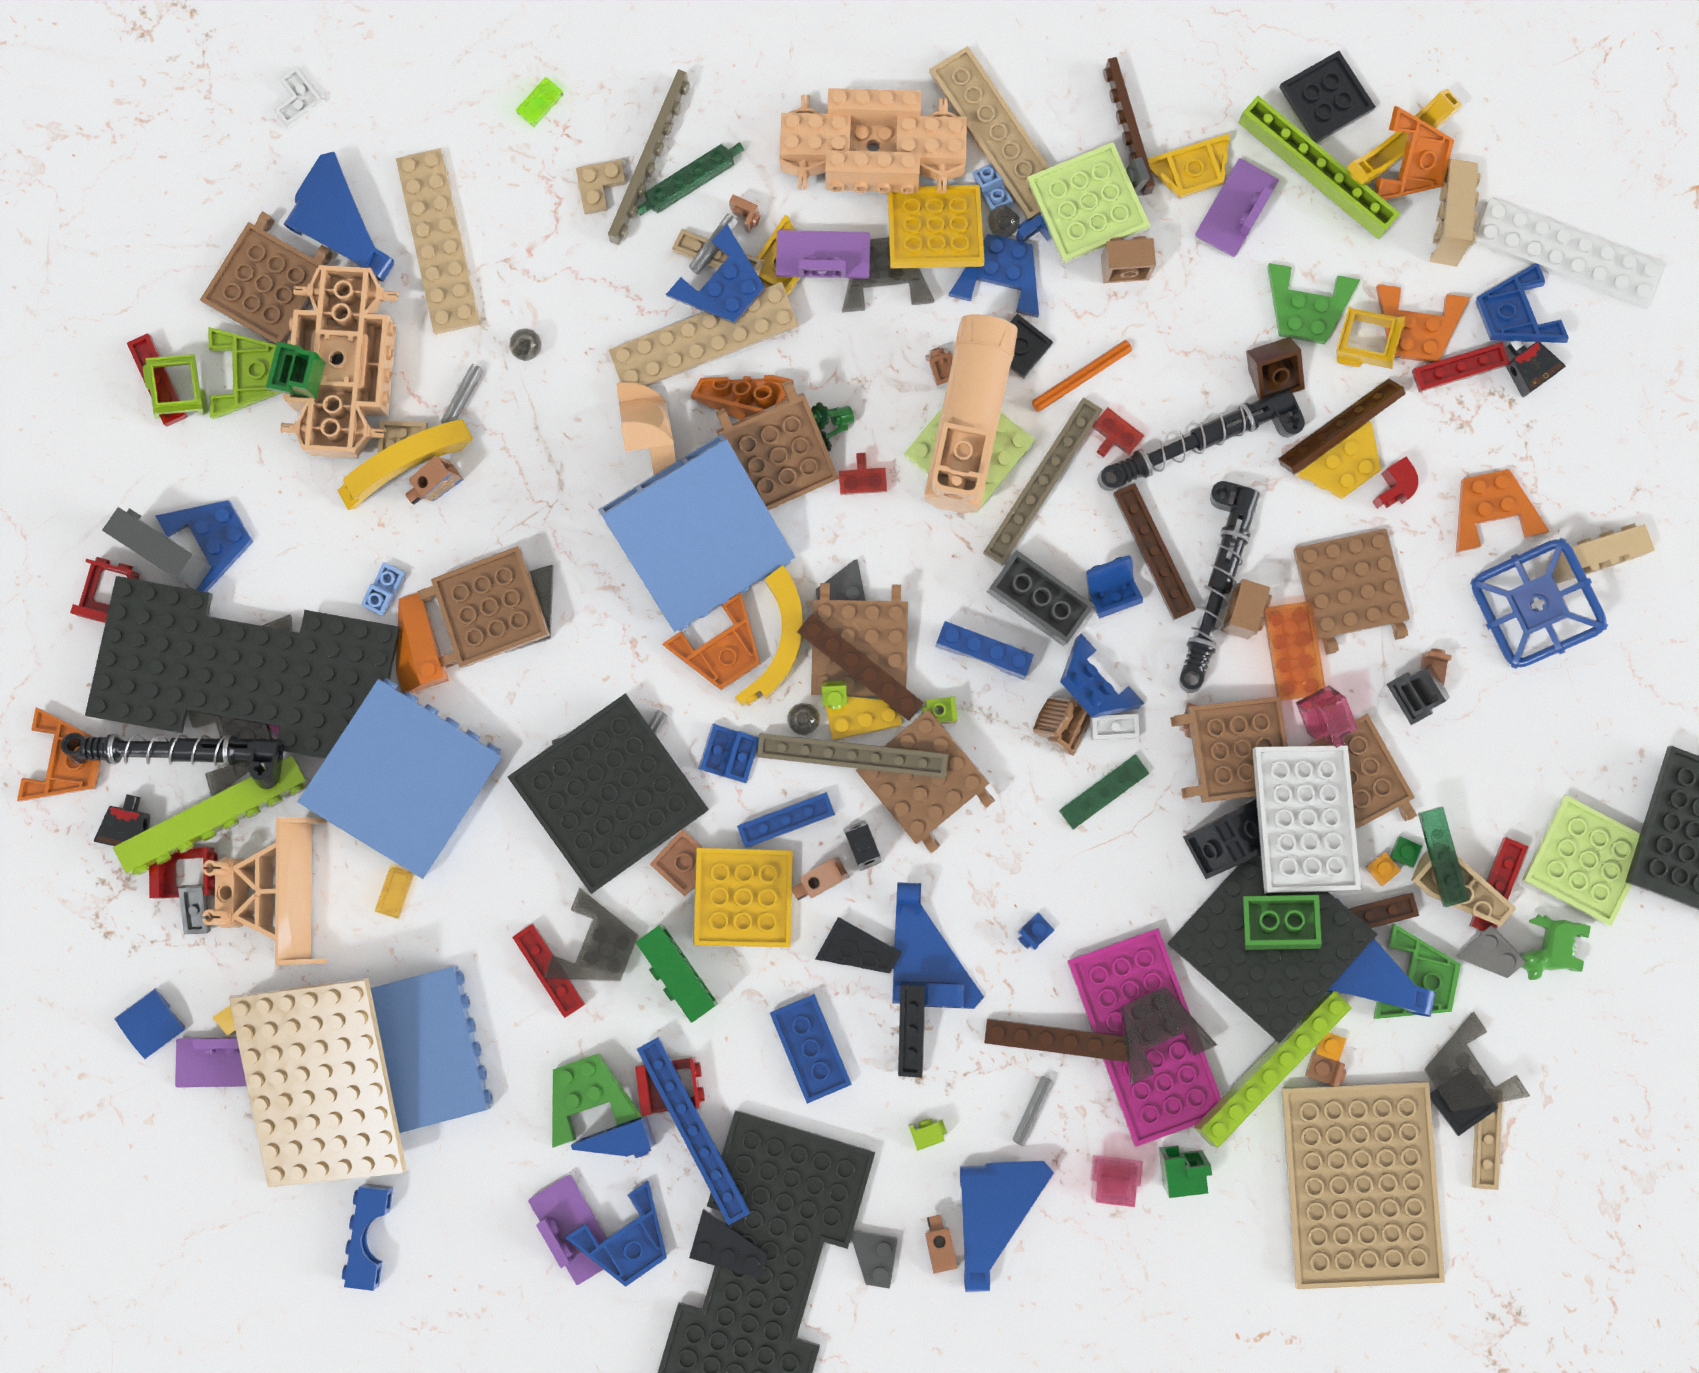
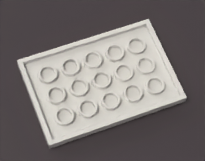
(1306, 819)

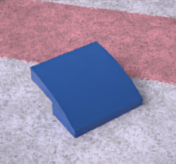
(729, 753)
(149, 1023)

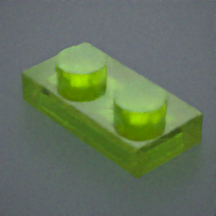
(539, 102)

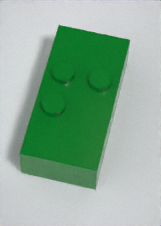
(676, 973)

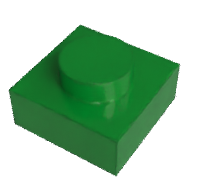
(1405, 852)

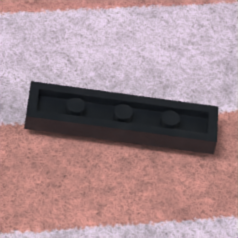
(911, 1029)

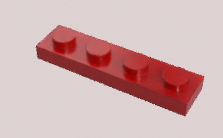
(143, 348)
(1460, 367)
(1503, 874)
(538, 956)

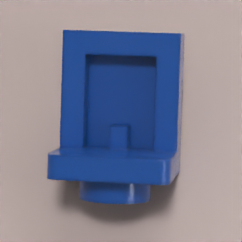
(1030, 228)

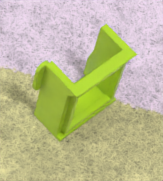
(200, 401)

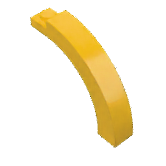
(1392, 150)
(402, 456)
(789, 603)

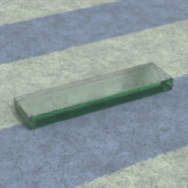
(1104, 792)
(1443, 856)

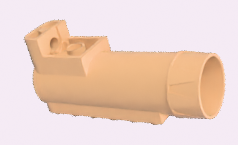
(970, 413)

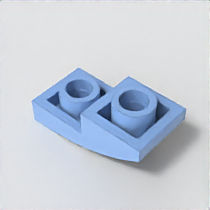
(992, 187)
(383, 589)

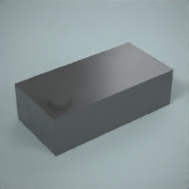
(156, 547)
(1040, 598)

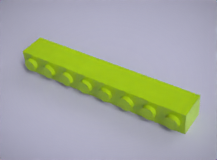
(1318, 167)
(206, 819)
(1271, 1070)

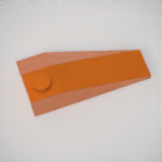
(740, 396)
(417, 647)

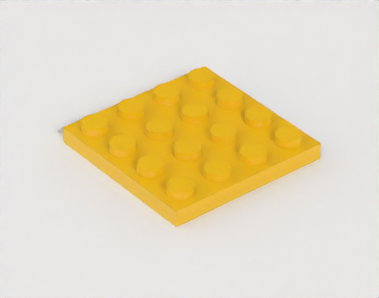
(936, 228)
(743, 897)

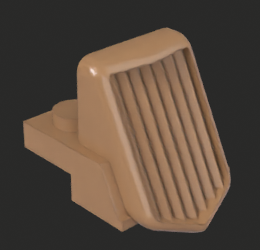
(1062, 723)

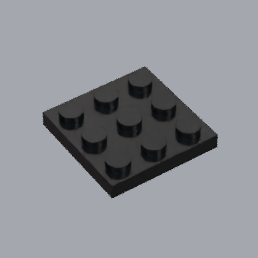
(1327, 97)

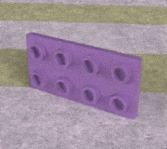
(1236, 207)
(823, 254)
(208, 1063)
(561, 1211)

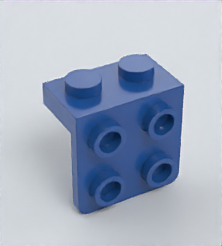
(1113, 586)

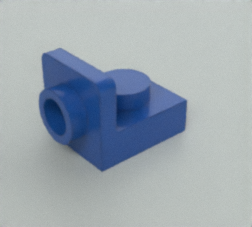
(1034, 932)

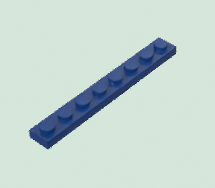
(693, 1131)

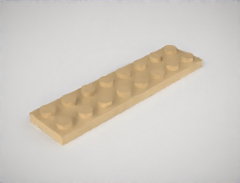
(991, 125)
(438, 241)
(702, 339)

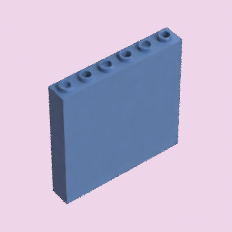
(697, 533)
(400, 777)
(430, 1049)

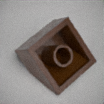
(1276, 367)

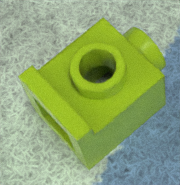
(834, 694)
(949, 706)
(928, 1133)

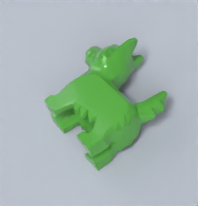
(1557, 947)

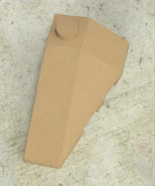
(1483, 898)

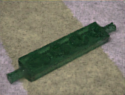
(689, 178)

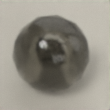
(1003, 221)
(525, 344)
(803, 718)

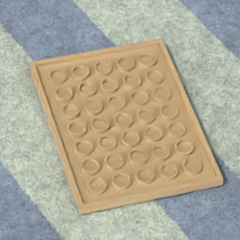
(318, 1083)
(1362, 1185)

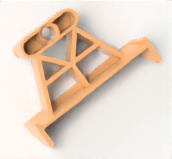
(646, 423)
(292, 891)

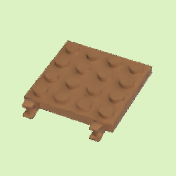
(259, 281)
(781, 449)
(1352, 586)
(487, 608)
(871, 627)
(1224, 744)
(1374, 775)
(926, 801)

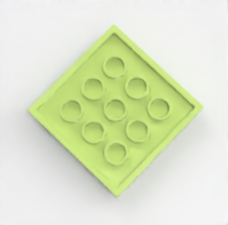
(1088, 202)
(1008, 449)
(1584, 860)

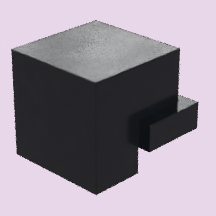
(1418, 693)

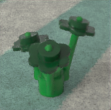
(839, 416)

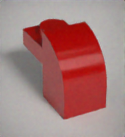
(1403, 483)

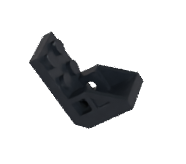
(1226, 840)

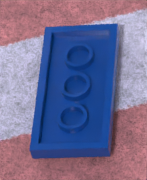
(810, 1048)

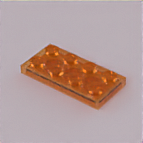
(1294, 650)

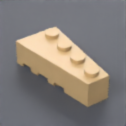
(1456, 213)
(1606, 551)

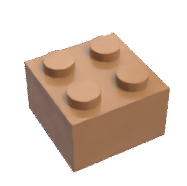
(1128, 260)
(1246, 609)

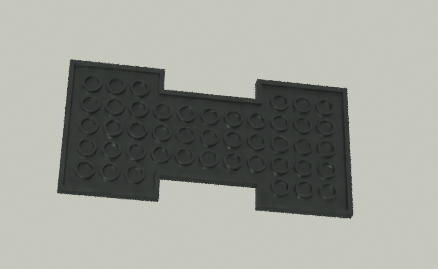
(171, 657)
(799, 1196)

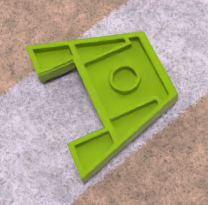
(250, 371)

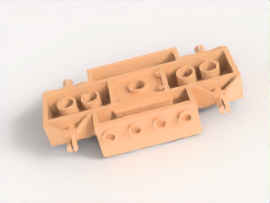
(862, 117)
(360, 385)

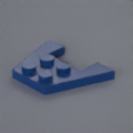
(1007, 265)
(729, 289)
(1509, 314)
(217, 533)
(1090, 687)
(630, 1249)

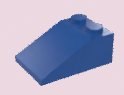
(621, 1140)

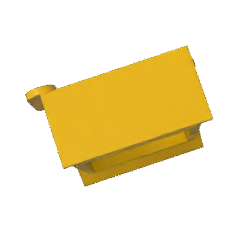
(1354, 356)

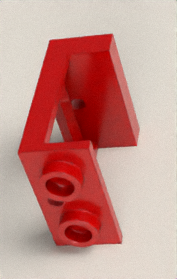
(88, 607)
(164, 877)
(649, 1096)

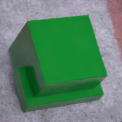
(295, 371)
(1184, 1172)

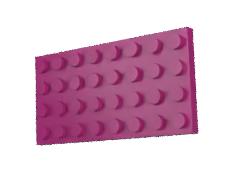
(1182, 1082)

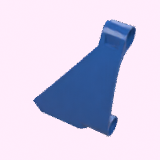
(331, 217)
(927, 956)
(1380, 979)
(993, 1207)

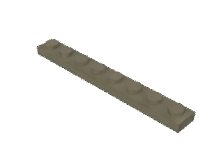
(652, 149)
(1042, 481)
(853, 755)

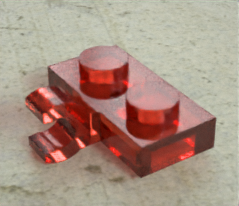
(1117, 433)
(863, 479)

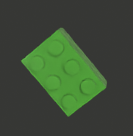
(1282, 922)

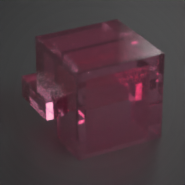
(1327, 715)
(1115, 1180)

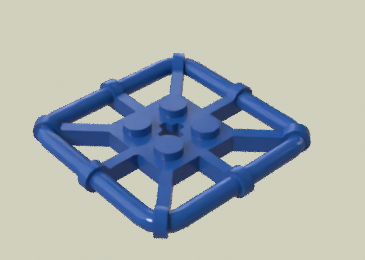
(1553, 610)

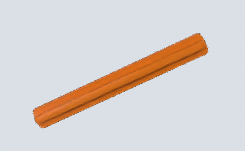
(1081, 376)

